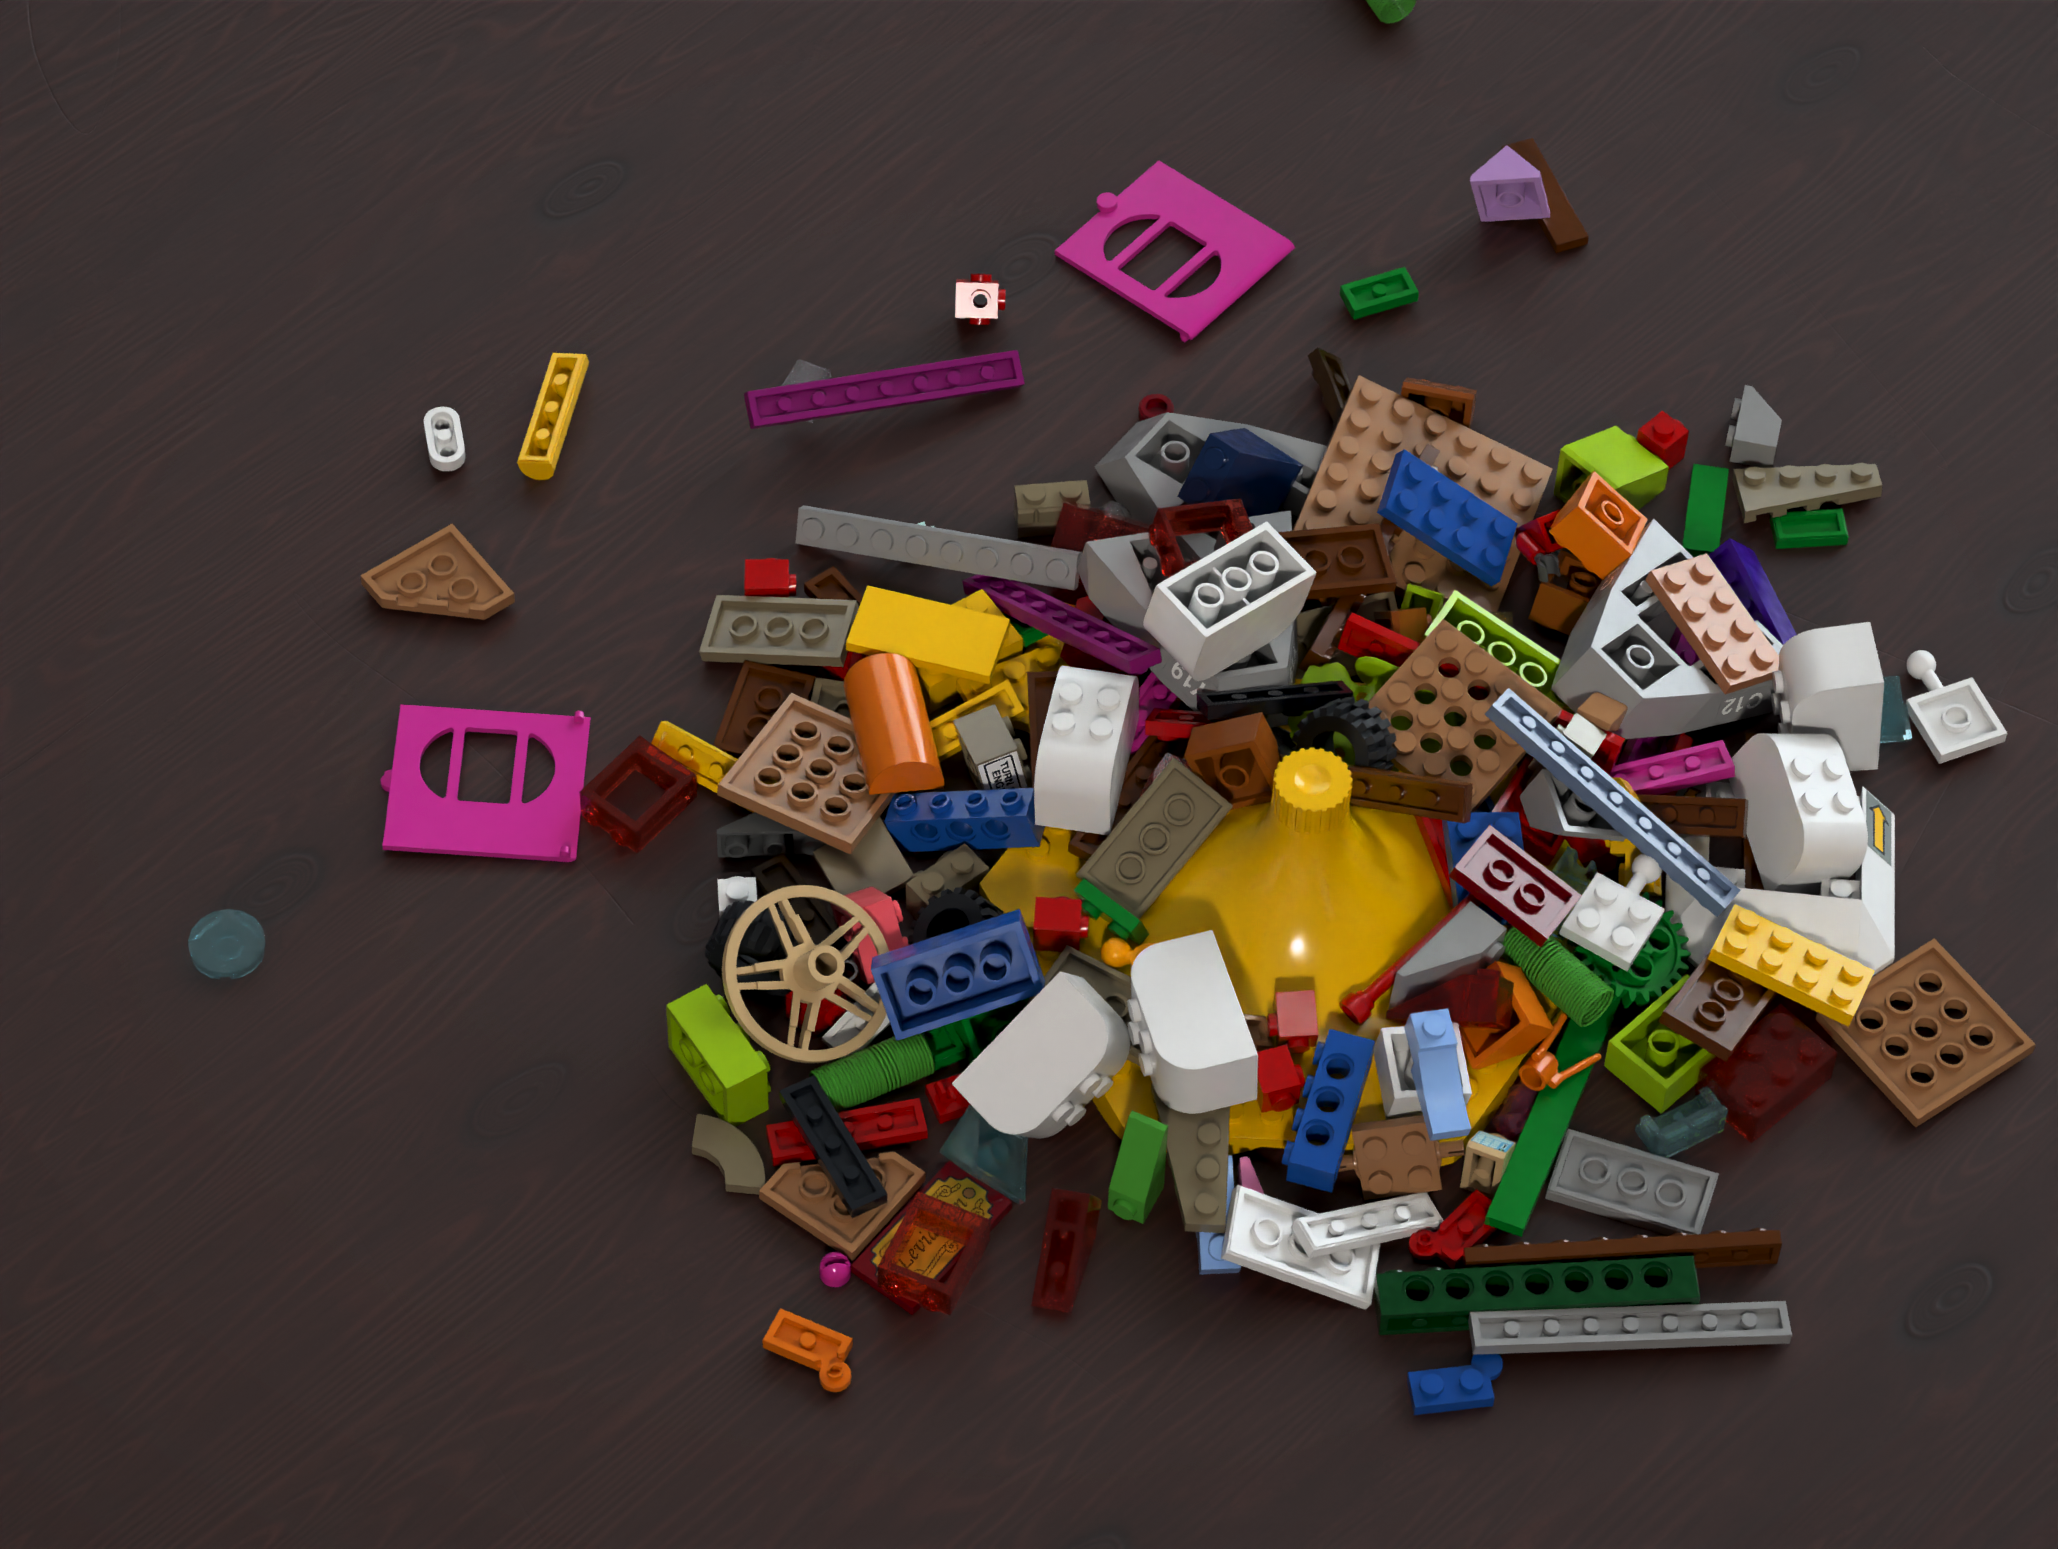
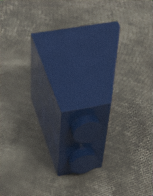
(1243, 467)

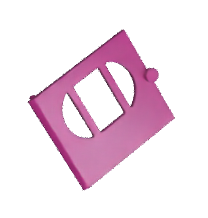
(1161, 193)
(517, 830)

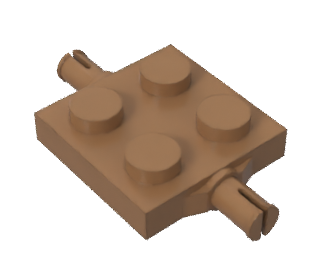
(1397, 1157)

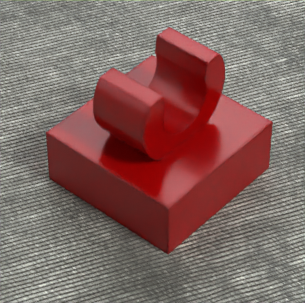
(946, 1099)

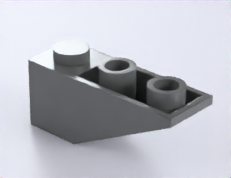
(763, 837)

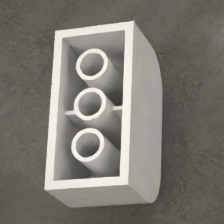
(1229, 602)
(1833, 687)
(1085, 749)
(1800, 810)
(1191, 1026)
(1048, 1061)

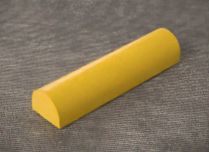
(552, 415)

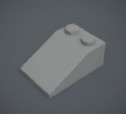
(1458, 949)

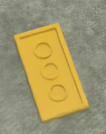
(929, 633)

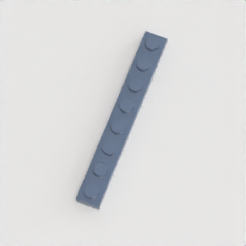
(1612, 802)

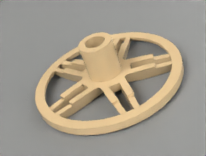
(808, 971)

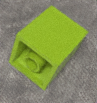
(1616, 459)

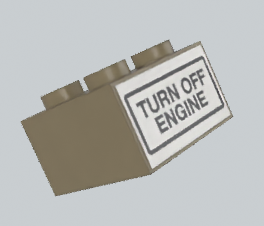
(990, 751)

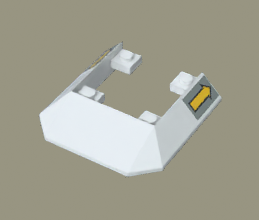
(1845, 917)

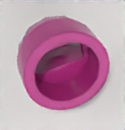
(835, 1269)

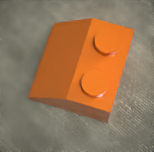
(1598, 526)
(1527, 1025)

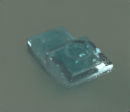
(1895, 717)

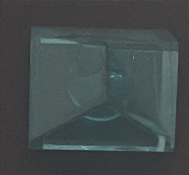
(989, 1155)

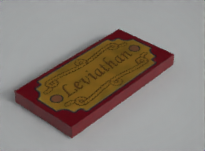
(927, 1251)

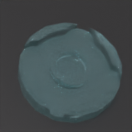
(226, 944)

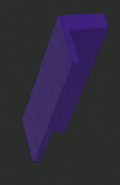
(1751, 585)

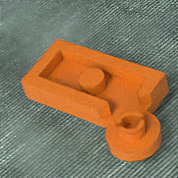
(811, 1346)

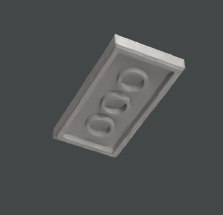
(1631, 1185)

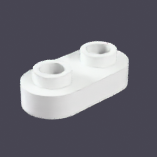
(445, 441)

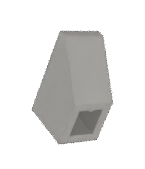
(1756, 431)

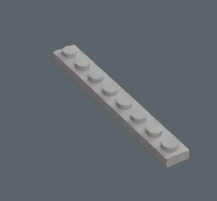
(938, 547)
(1629, 1327)

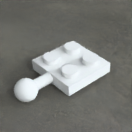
(1951, 717)
(1615, 918)

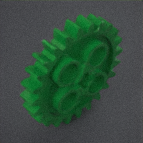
(1656, 968)

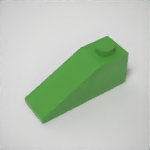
(1139, 1168)

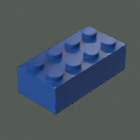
(957, 974)

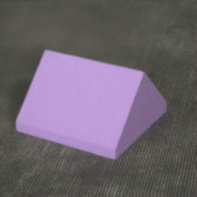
(1509, 189)

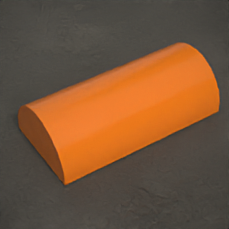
(892, 725)

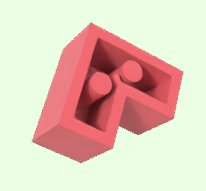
(887, 917)

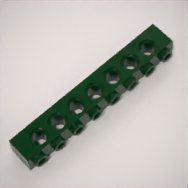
(1442, 1313)

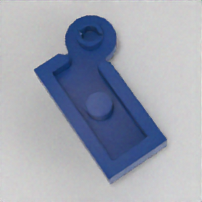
(1455, 1386)

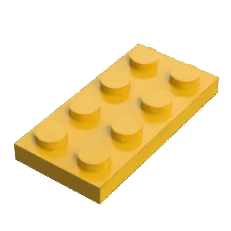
(1791, 965)

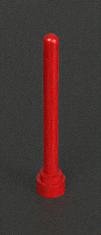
(1359, 1005)

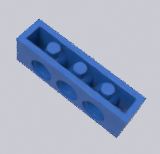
(958, 817)
(1320, 1164)

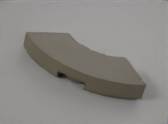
(731, 1152)

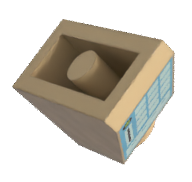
(1486, 1162)

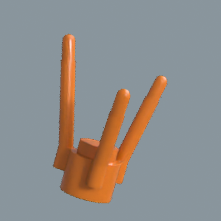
(1542, 1065)

